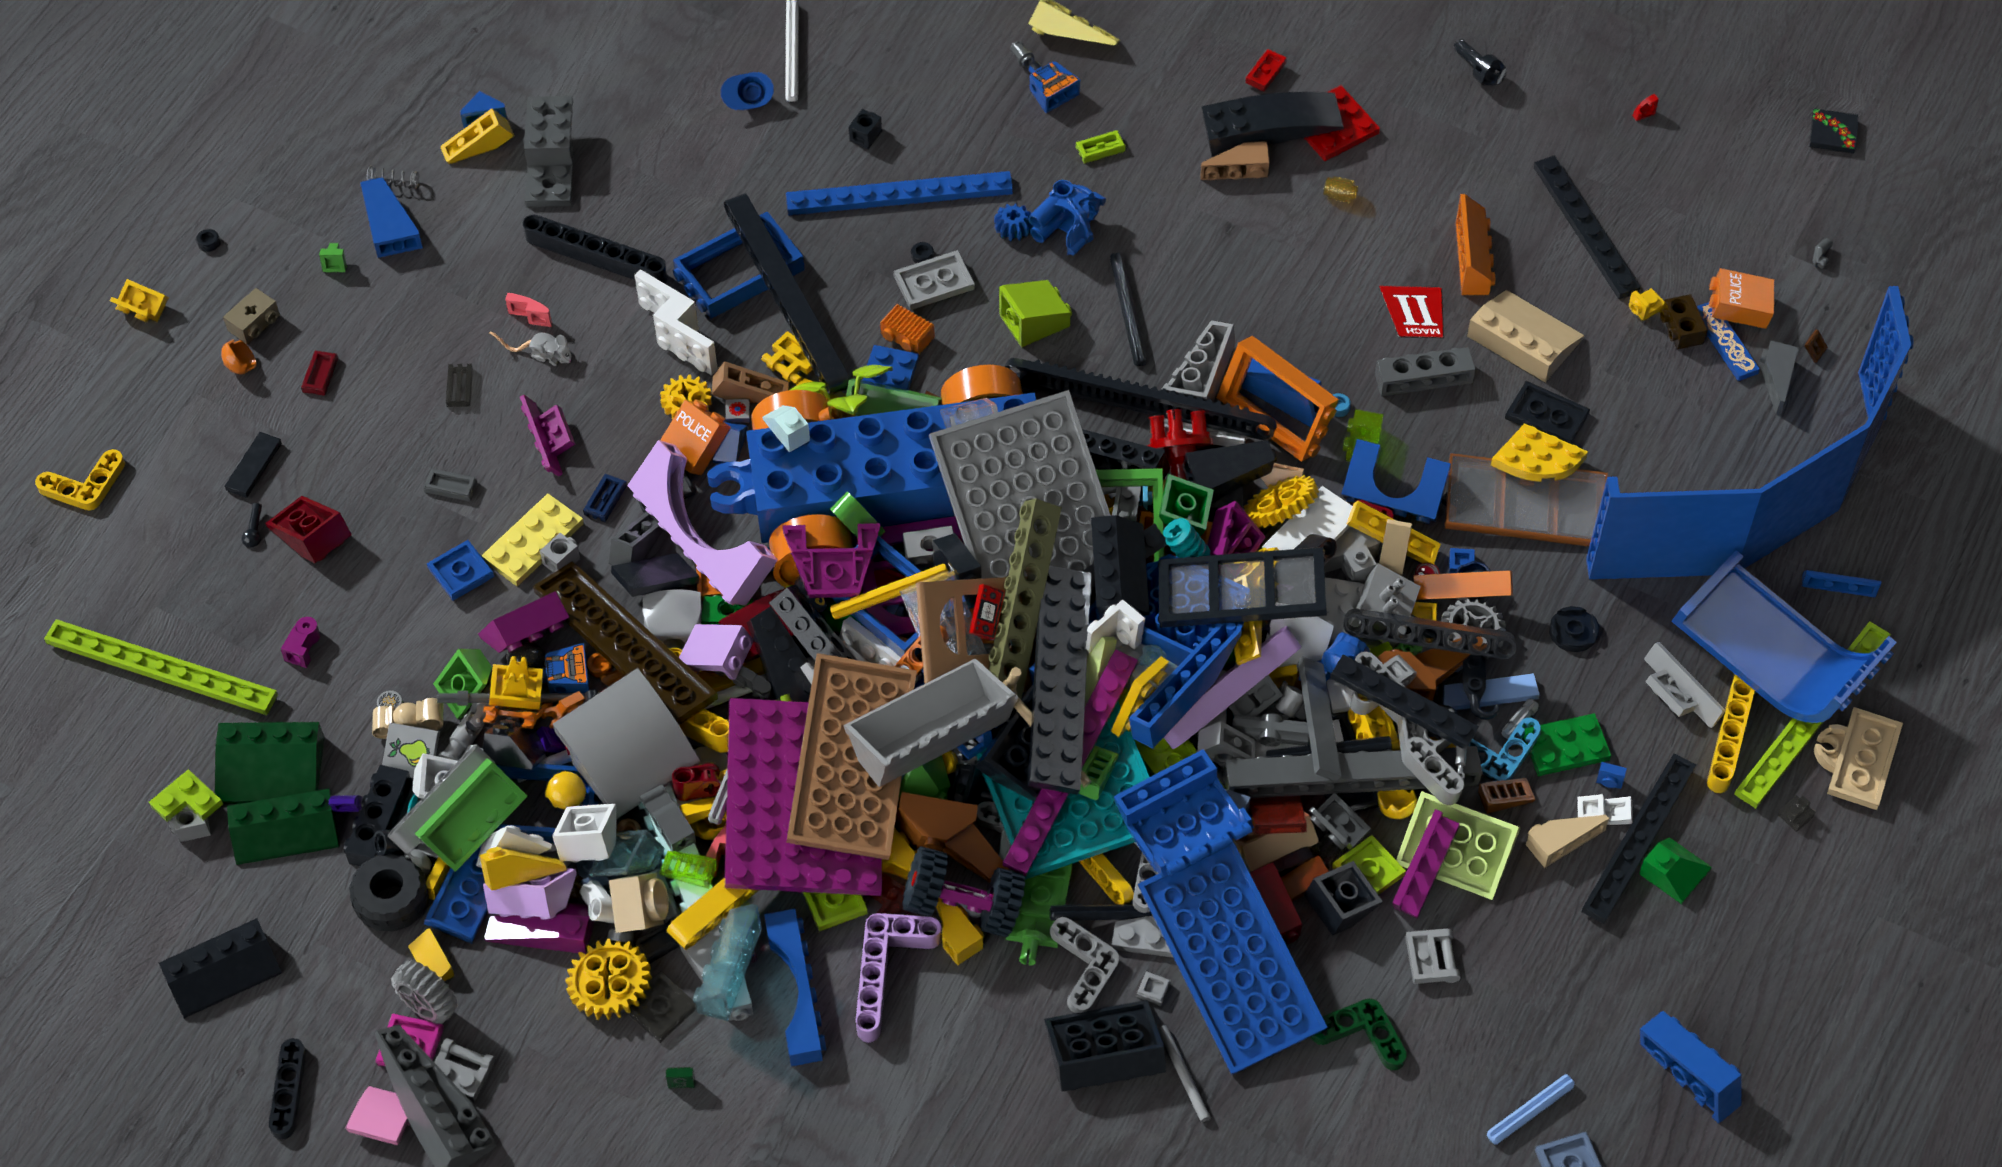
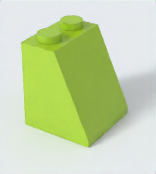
(1033, 310)

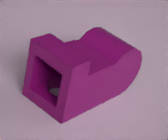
(299, 641)

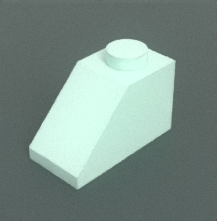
(788, 426)

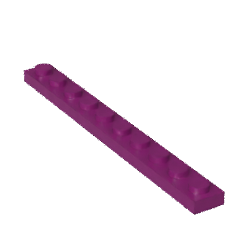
(1050, 802)

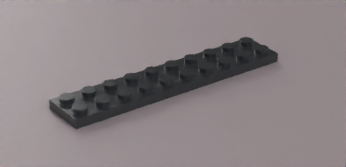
(1060, 682)

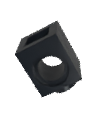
(865, 128)

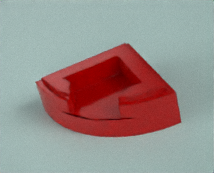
(1646, 108)

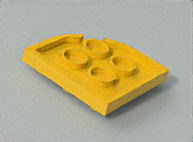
(1538, 455)

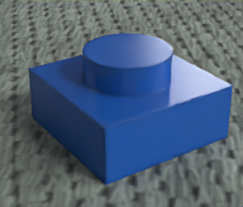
(1611, 775)

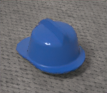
(747, 91)

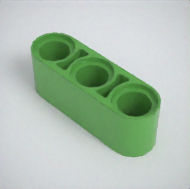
(851, 513)

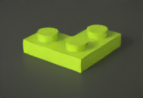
(184, 792)

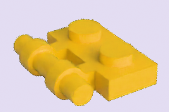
(788, 348)

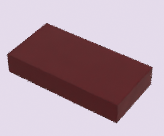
(319, 372)

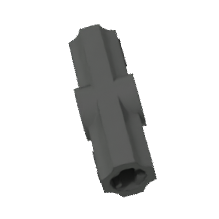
(1272, 729)

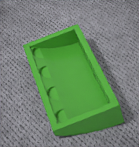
(888, 399)
(471, 814)

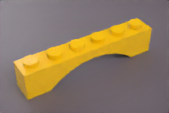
(958, 934)

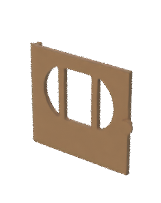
(936, 655)

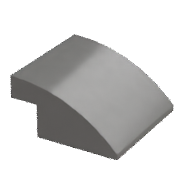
(625, 742)

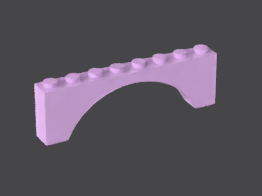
(660, 488)

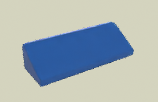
(1840, 583)

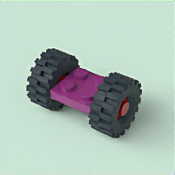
(997, 906)

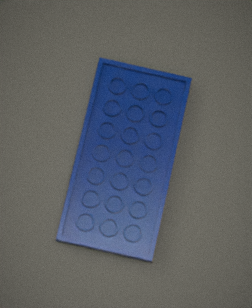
(1232, 958)

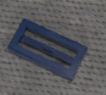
(598, 513)

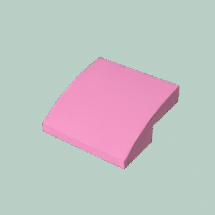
(378, 1116)

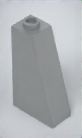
(700, 955)

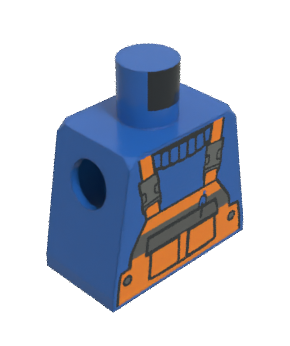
(1052, 85)
(567, 670)

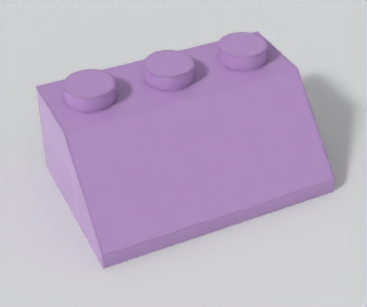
(536, 897)

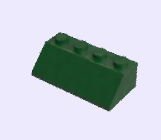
(282, 826)

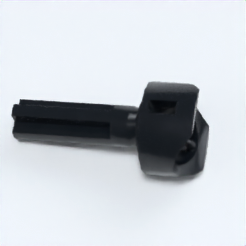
(1484, 66)

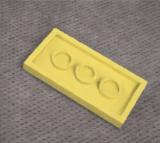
(519, 548)

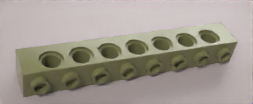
(1046, 518)

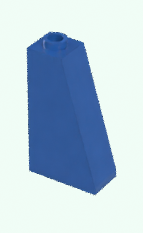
(389, 223)
(1279, 394)

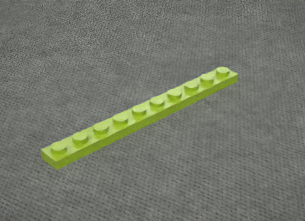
(161, 667)
(1796, 735)

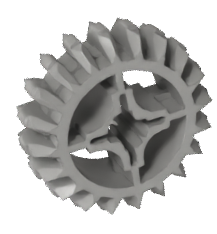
(1474, 615)
(424, 992)

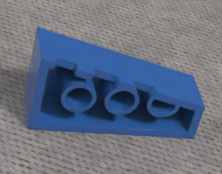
(1693, 1064)

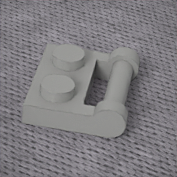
(1424, 957)
(465, 1079)

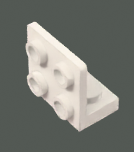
(1117, 620)

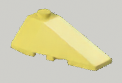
(1056, 20)

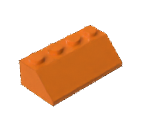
(1474, 247)

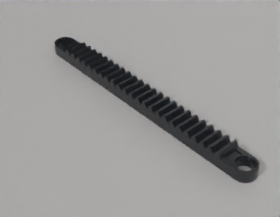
(1144, 399)

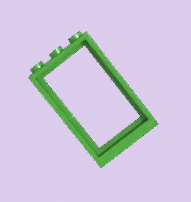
(1138, 478)

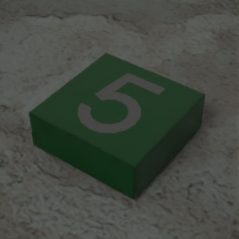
(680, 1077)

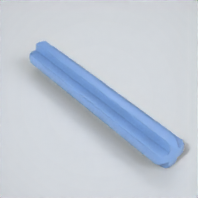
(1530, 1109)

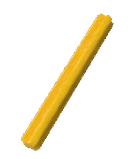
(882, 594)

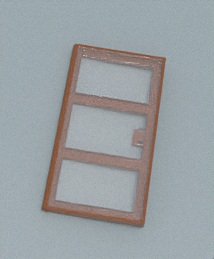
(1504, 505)

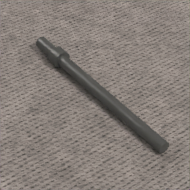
(462, 698)

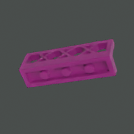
(1425, 864)

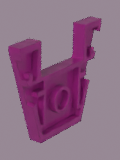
(834, 570)

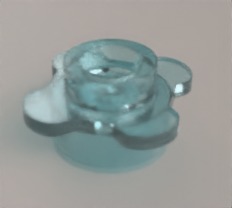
(1150, 652)

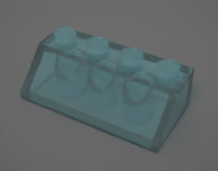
(728, 962)

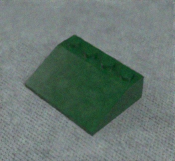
(267, 760)

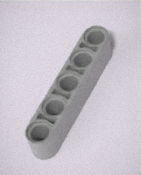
(404, 832)

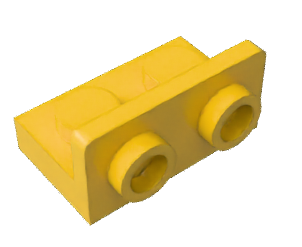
(1373, 724)

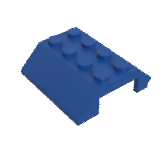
(1182, 814)

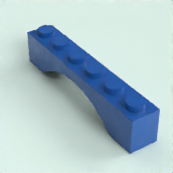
(802, 1033)

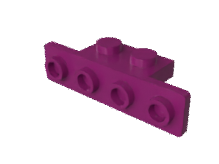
(550, 432)

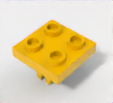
(516, 685)

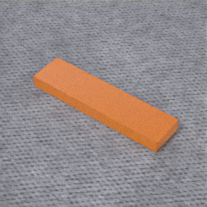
(1464, 585)

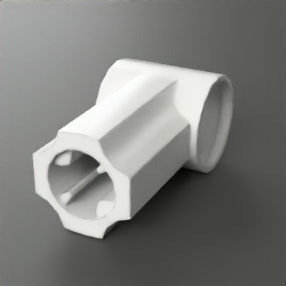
(598, 902)

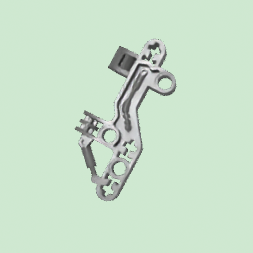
(1416, 747)

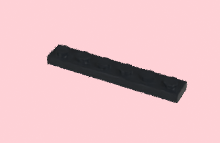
(1404, 702)

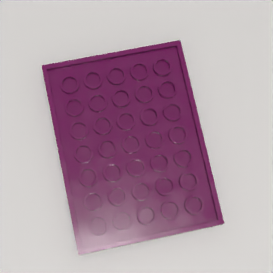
(761, 784)

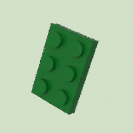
(1568, 745)

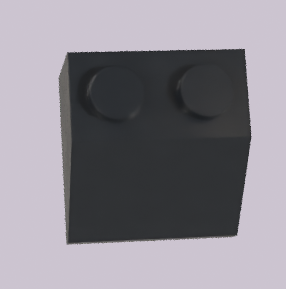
(1342, 897)

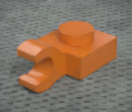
(564, 707)

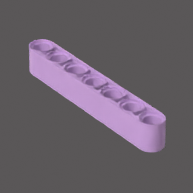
(1234, 685)

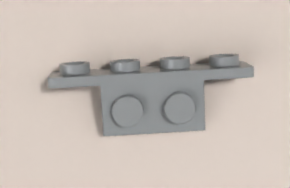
(1680, 688)

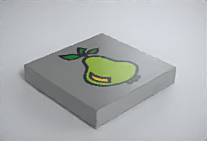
(407, 744)

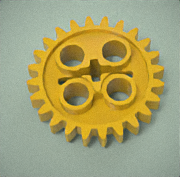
(1281, 501)
(632, 976)

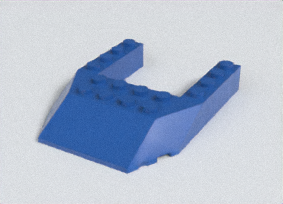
(1197, 652)

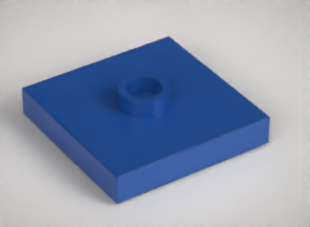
(460, 570)

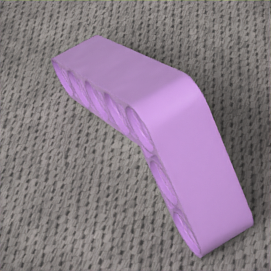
(878, 964)

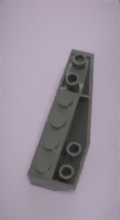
(433, 1103)

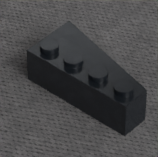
(779, 656)

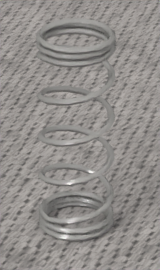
(414, 184)

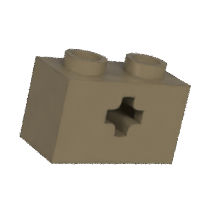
(251, 316)

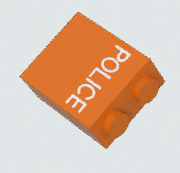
(1742, 298)
(696, 434)

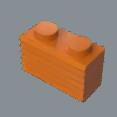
(907, 329)

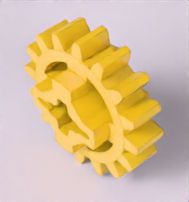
(674, 394)

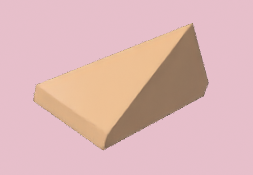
(1281, 472)

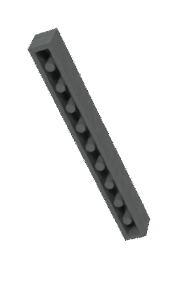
(1359, 773)

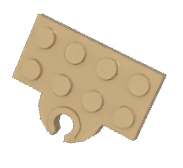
(1859, 756)

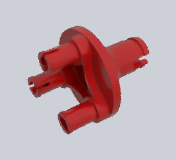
(1177, 442)

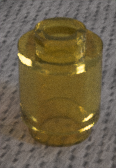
(1340, 189)

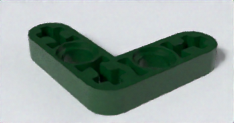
(1364, 1021)

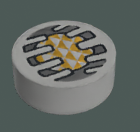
(389, 698)

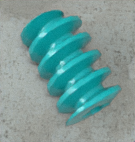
(1184, 539)

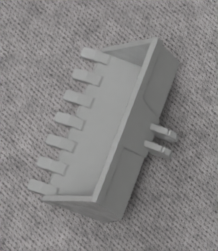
(930, 721)

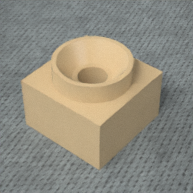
(638, 902)

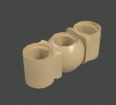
(423, 714)

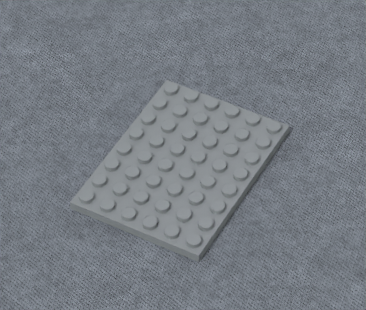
(1015, 458)

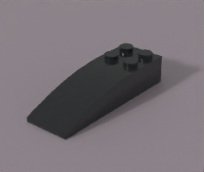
(1270, 119)

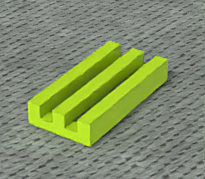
(1101, 149)

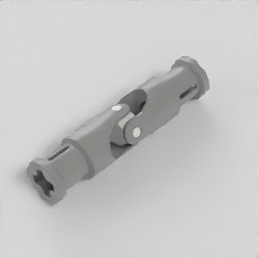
(460, 737)

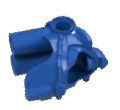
(1070, 210)

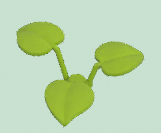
(849, 403)

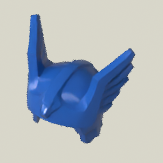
(1343, 644)

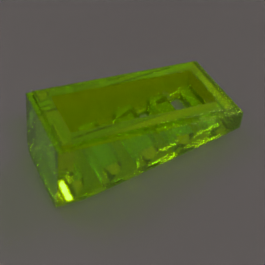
(693, 878)

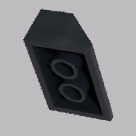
(512, 745)

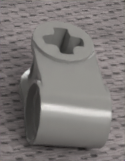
(1290, 701)

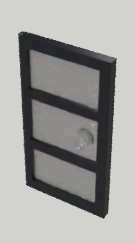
(1242, 587)

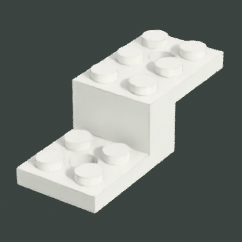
(676, 322)

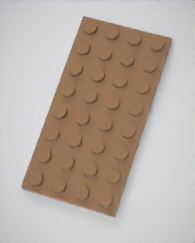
(834, 796)

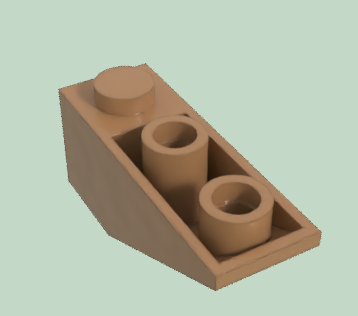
(1242, 161)

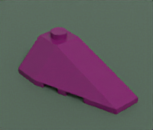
(565, 932)

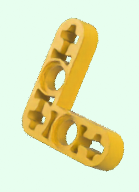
(83, 490)

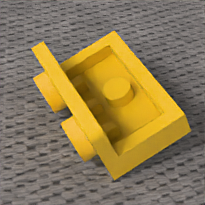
(140, 300)

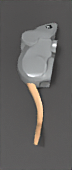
(544, 347)

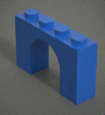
(1422, 503)

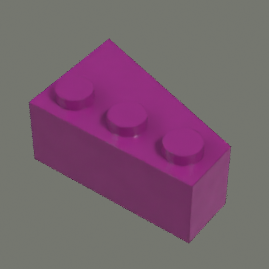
(1233, 532)

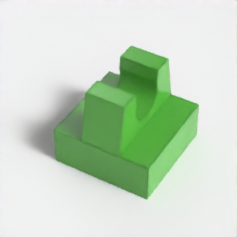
(333, 259)

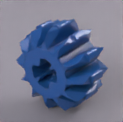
(1012, 222)

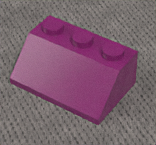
(525, 624)

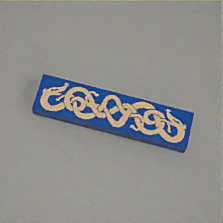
(1728, 345)

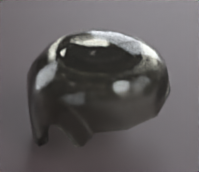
(533, 652)

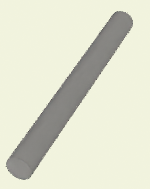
(1184, 1074)

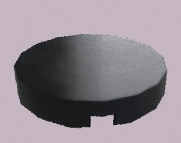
(1574, 629)

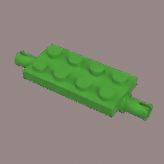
(1033, 921)

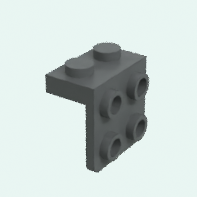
(1341, 821)

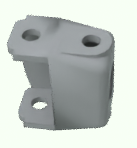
(672, 615)

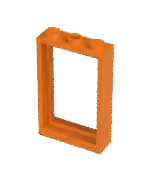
(1251, 349)

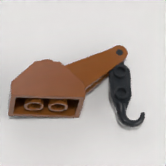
(1437, 665)

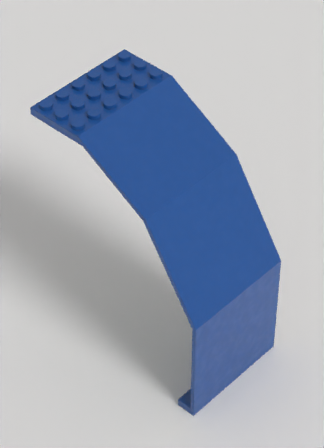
(1701, 529)

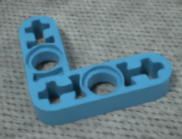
(1504, 758)

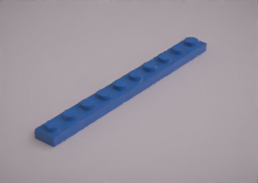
(899, 193)

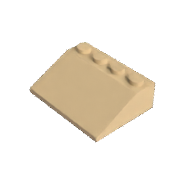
(1523, 334)

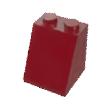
(1277, 902)

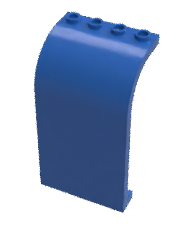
(1775, 645)

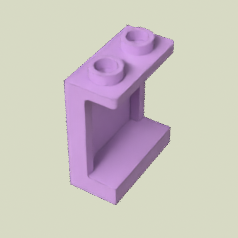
(717, 649)

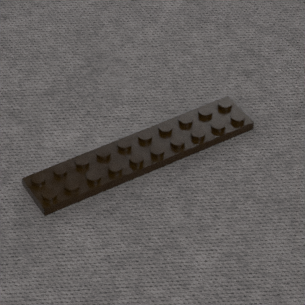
(626, 641)

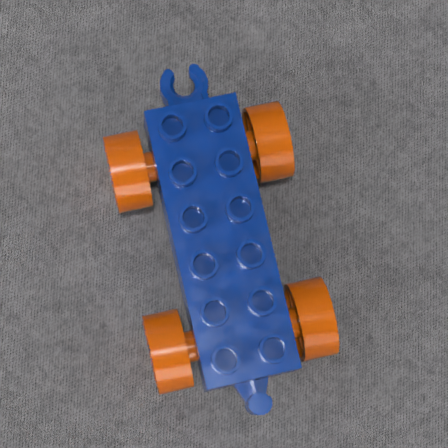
(874, 457)

